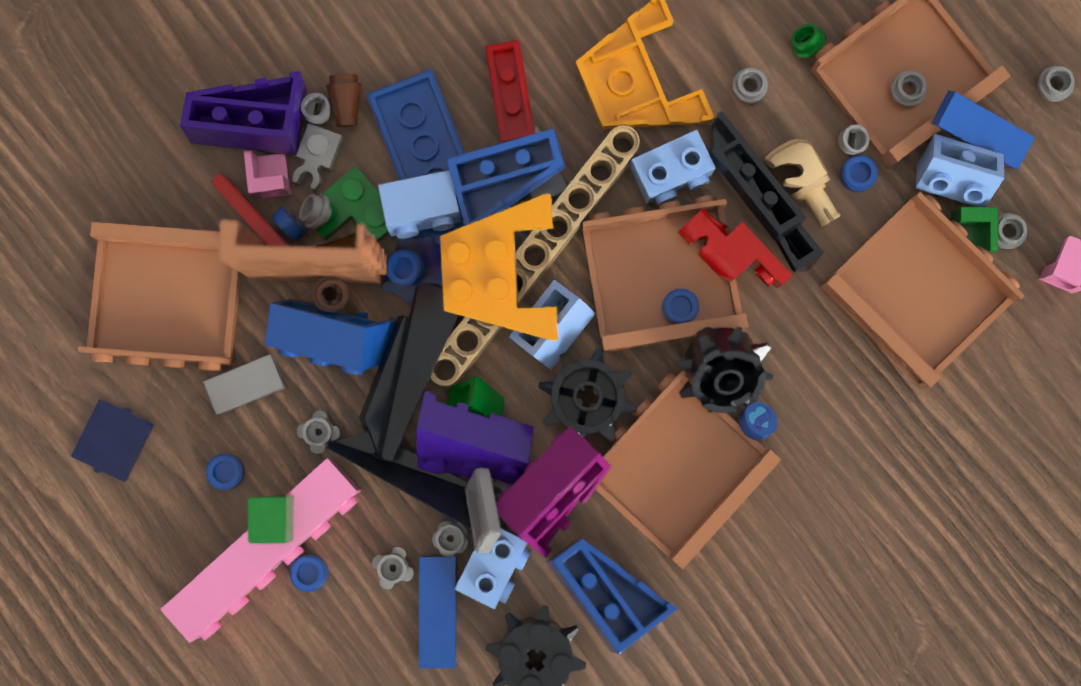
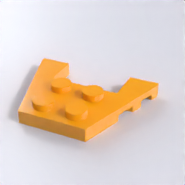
(624, 81)
(482, 270)

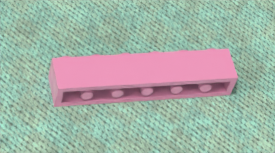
(244, 565)

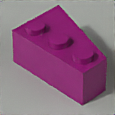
(551, 489)

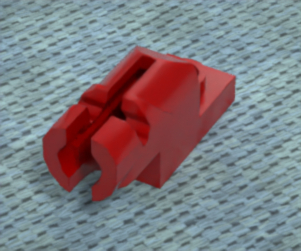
(733, 252)

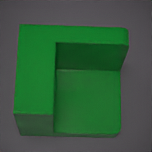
(980, 225)
(478, 395)
(270, 519)

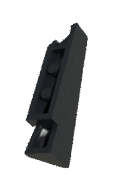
(762, 194)
(406, 369)
(439, 491)

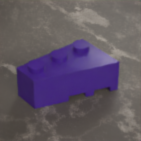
(247, 116)
(462, 441)

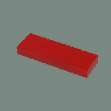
(509, 90)
(248, 211)

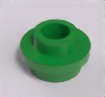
(808, 40)

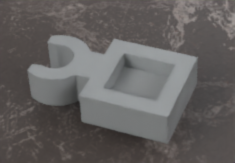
(318, 150)

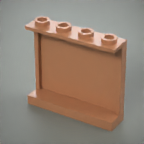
(900, 39)
(640, 261)
(262, 262)
(922, 289)
(161, 297)
(681, 470)

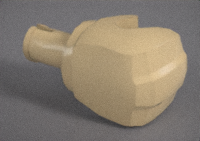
(811, 180)

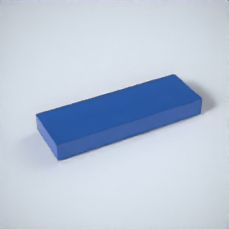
(982, 128)
(437, 611)

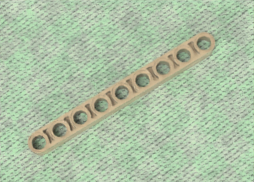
(551, 246)

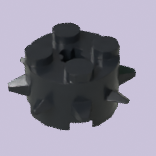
(724, 369)
(606, 386)
(536, 634)

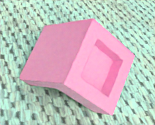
(267, 175)
(1067, 269)

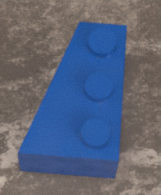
(504, 173)
(327, 337)
(608, 596)

